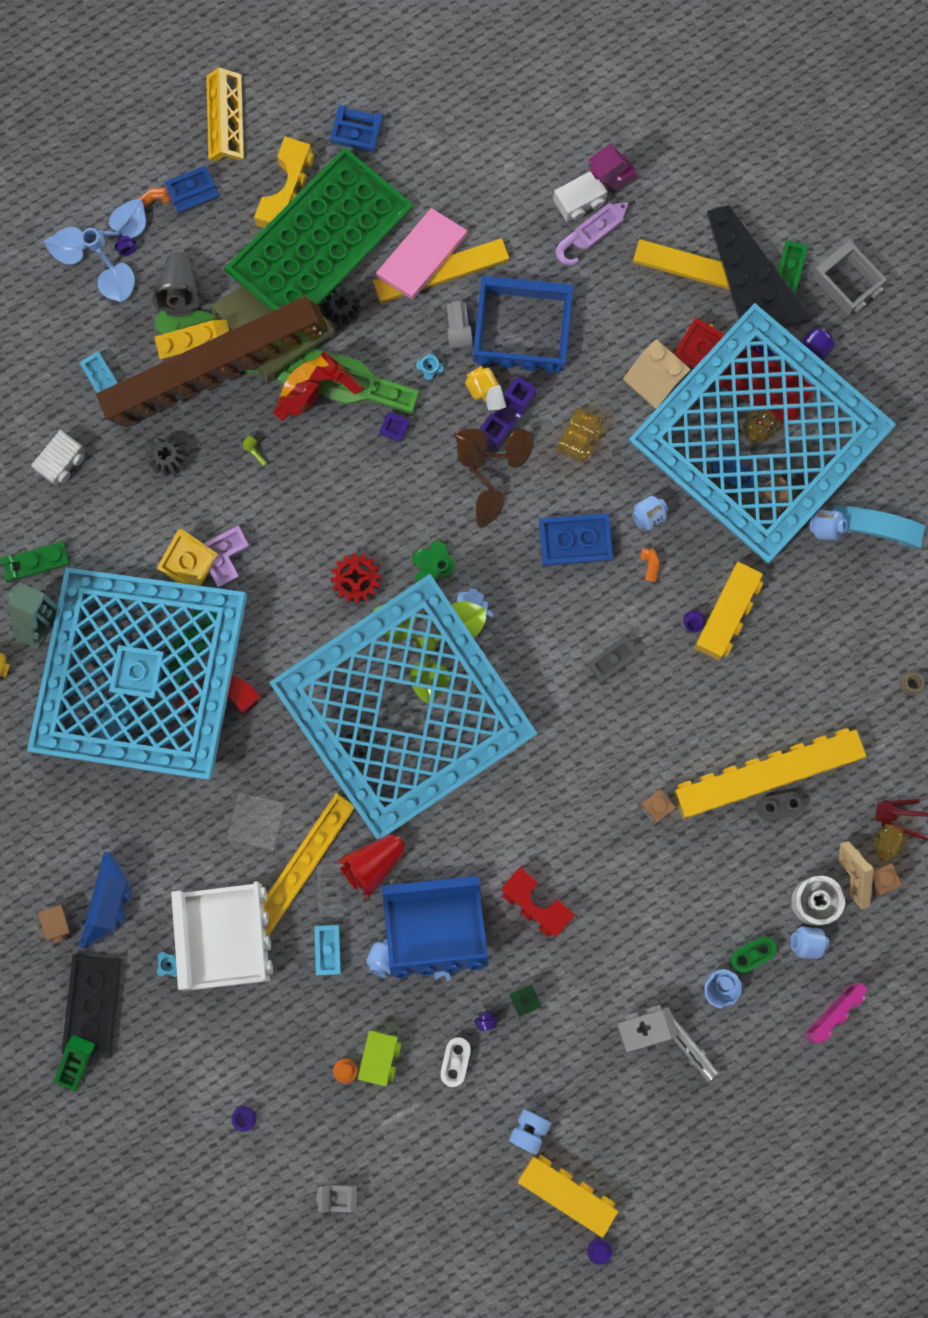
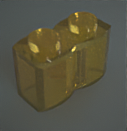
(579, 435)

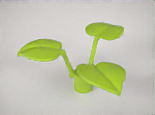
(473, 618)

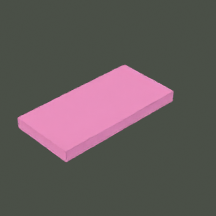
(421, 253)

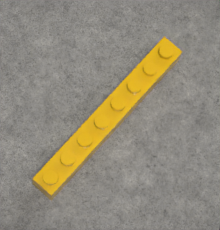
(769, 774)

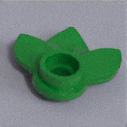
(430, 561)

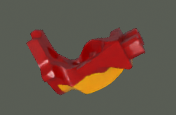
(303, 385)

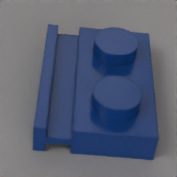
(191, 189)

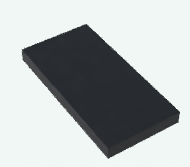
(92, 1002)

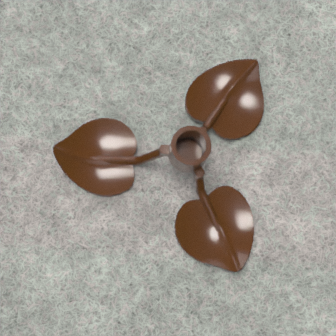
(471, 454)

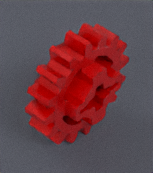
(346, 579)

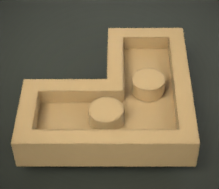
(860, 873)

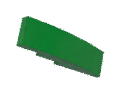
(188, 655)

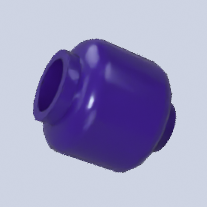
(819, 342)

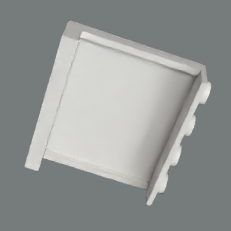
(221, 937)

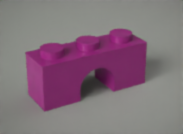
(613, 168)

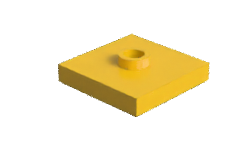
(187, 559)

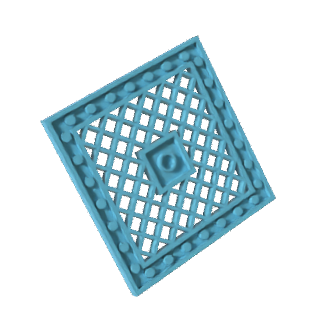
(137, 673)

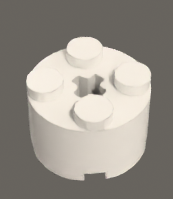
(830, 895)

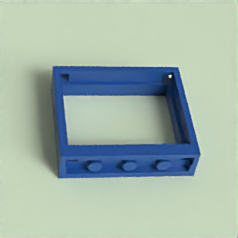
(525, 289)

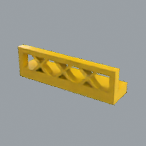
(219, 112)

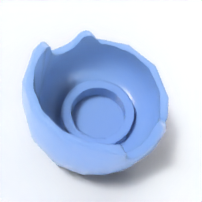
(722, 988)

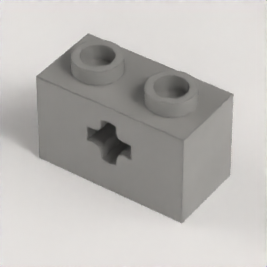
(661, 1029)

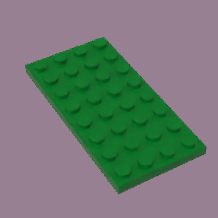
(320, 234)

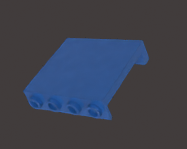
(434, 927)

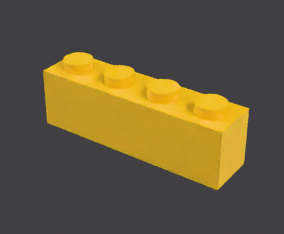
(728, 611)
(567, 1195)

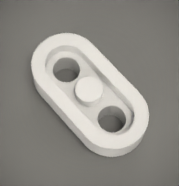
(455, 1062)

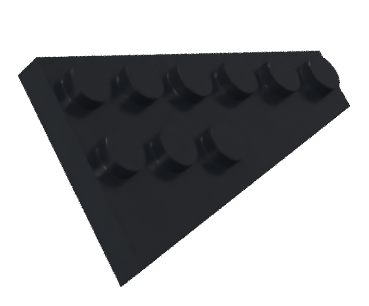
(751, 273)

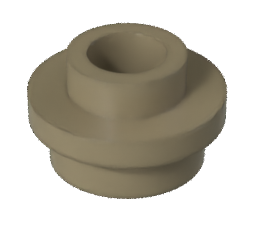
(920, 683)

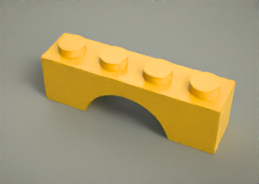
(294, 159)

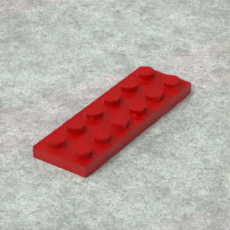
(700, 341)

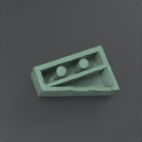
(30, 614)

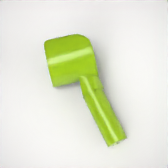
(249, 445)

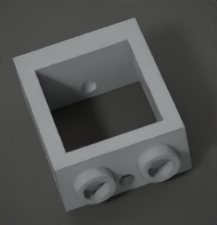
(862, 264)

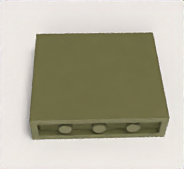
(242, 307)

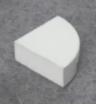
(495, 398)

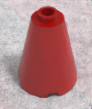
(372, 863)

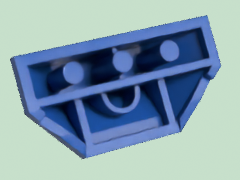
(106, 903)

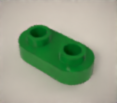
(752, 954)

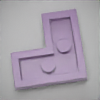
(226, 546)

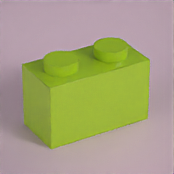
(378, 1058)

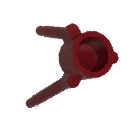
(887, 812)

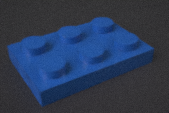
(575, 539)

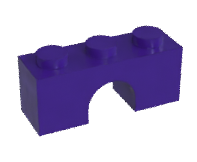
(502, 422)

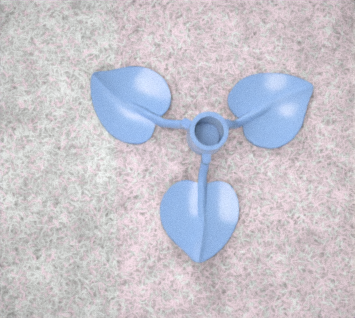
(69, 243)

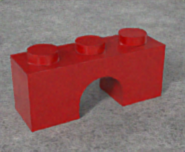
(518, 891)

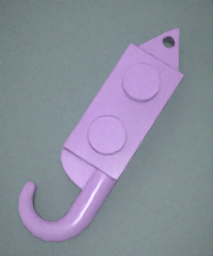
(593, 230)

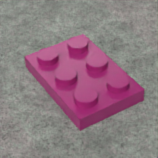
(836, 1013)

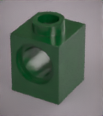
(525, 1000)

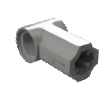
(459, 331)

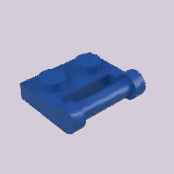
(355, 134)

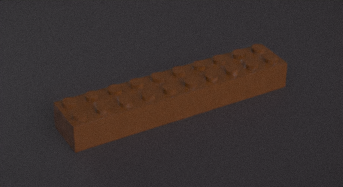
(213, 362)

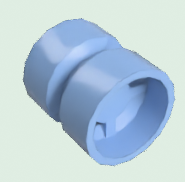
(525, 1139)

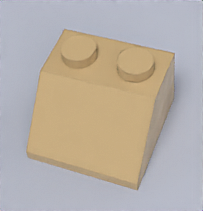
(656, 374)

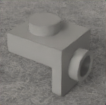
(337, 1198)

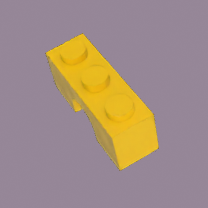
(182, 340)

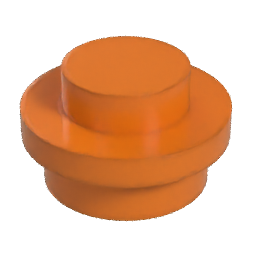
(345, 1070)

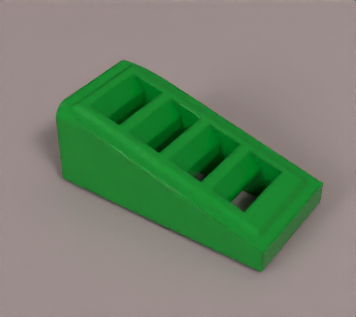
(81, 1050)

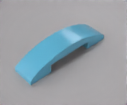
(882, 525)

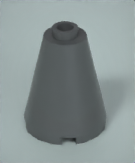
(176, 287)

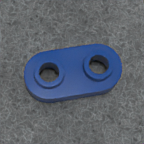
(731, 468)

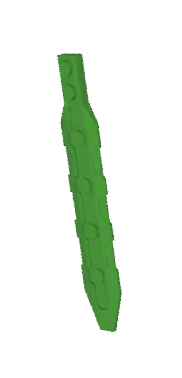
(375, 388)

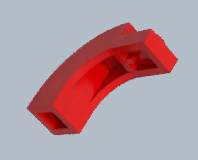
(239, 693)

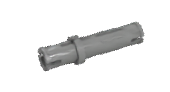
(694, 1053)

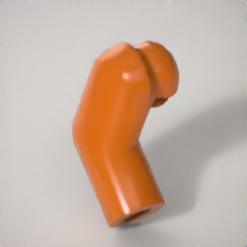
(153, 194)
(653, 563)

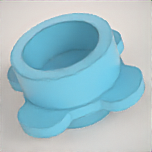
(436, 368)
(162, 964)

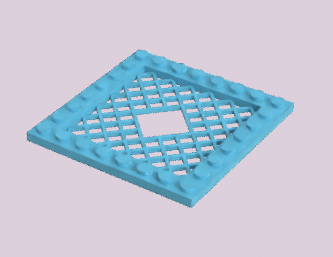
(806, 365)
(420, 796)

